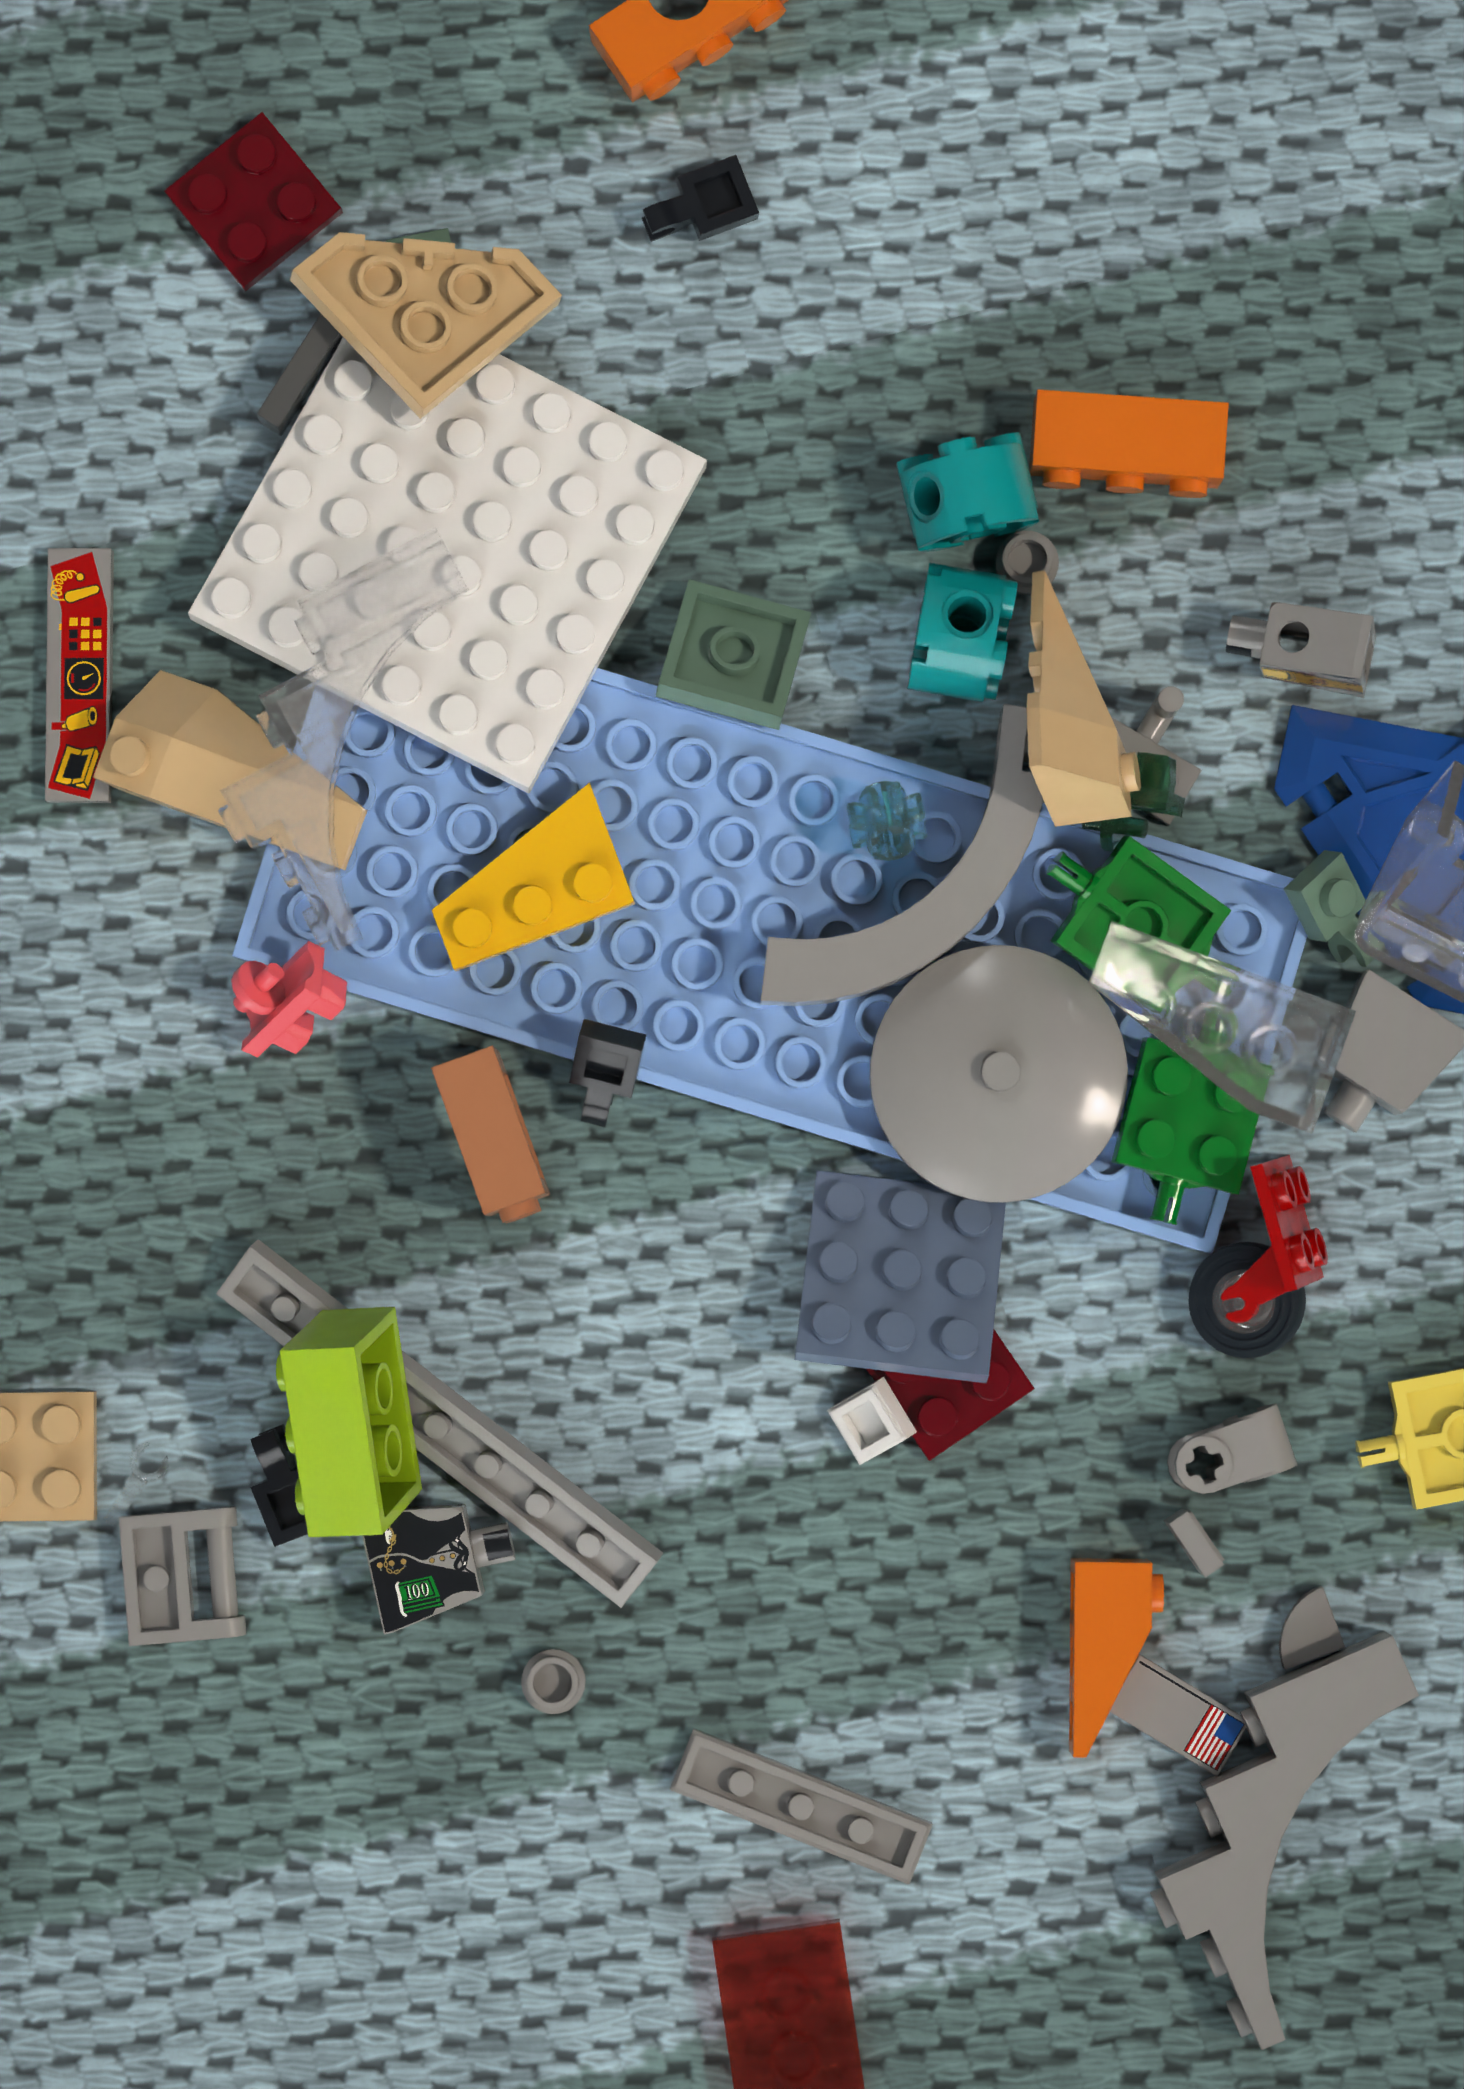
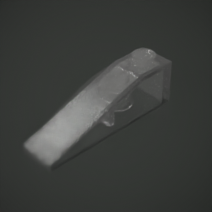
(1239, 1029)

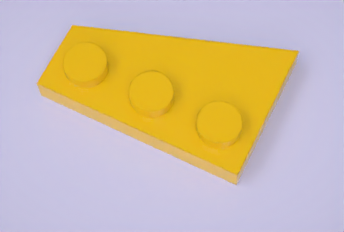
(537, 887)

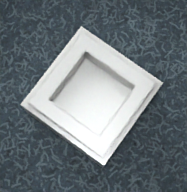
(871, 1420)

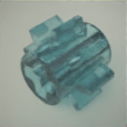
(886, 820)

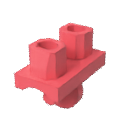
(280, 996)

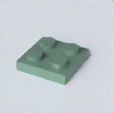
(733, 654)

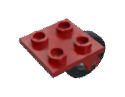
(1253, 1294)

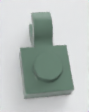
(1326, 905)

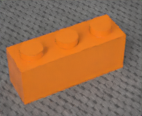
(1128, 442)

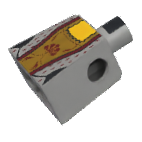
(1333, 659)

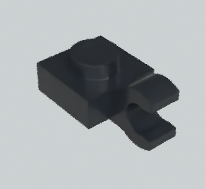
(710, 199)
(607, 1064)
(277, 1493)

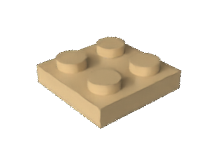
(48, 1456)

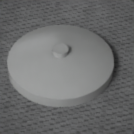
(998, 1074)

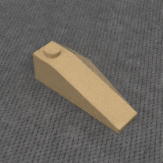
(1069, 729)
(188, 743)

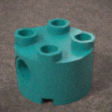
(968, 492)
(958, 633)

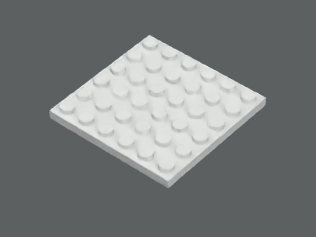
(540, 507)

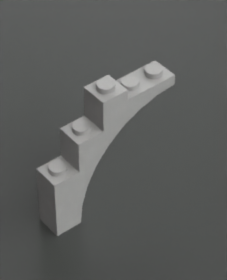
(1225, 1887)

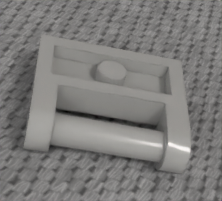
(160, 1576)

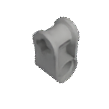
(1241, 1448)

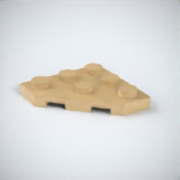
(424, 308)

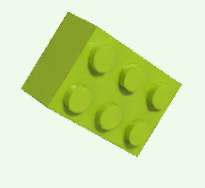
(349, 1422)

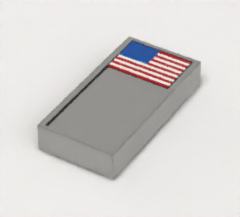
(1178, 1715)

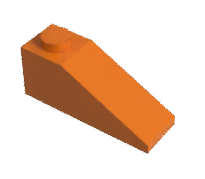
(1108, 1628)

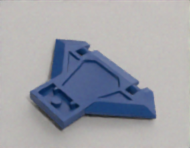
(1387, 776)

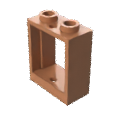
(492, 1134)

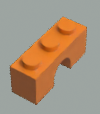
(650, 49)

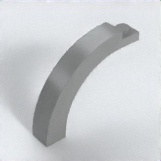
(879, 956)

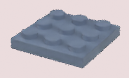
(900, 1278)

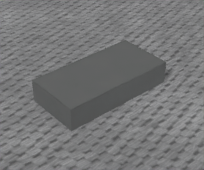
(299, 376)

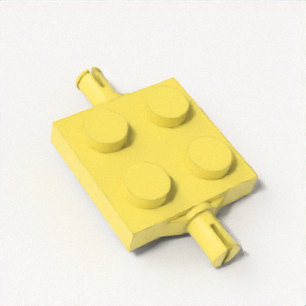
(1425, 1437)

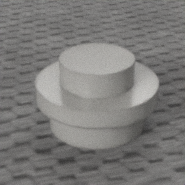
(1024, 554)
(553, 1681)

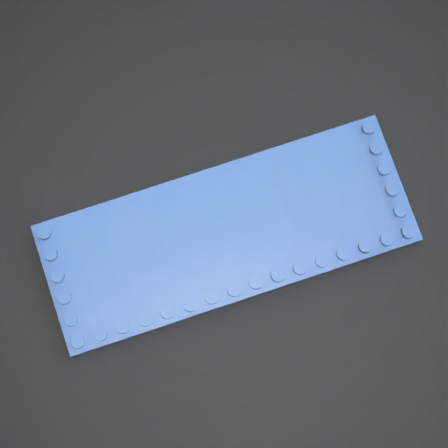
(721, 844)

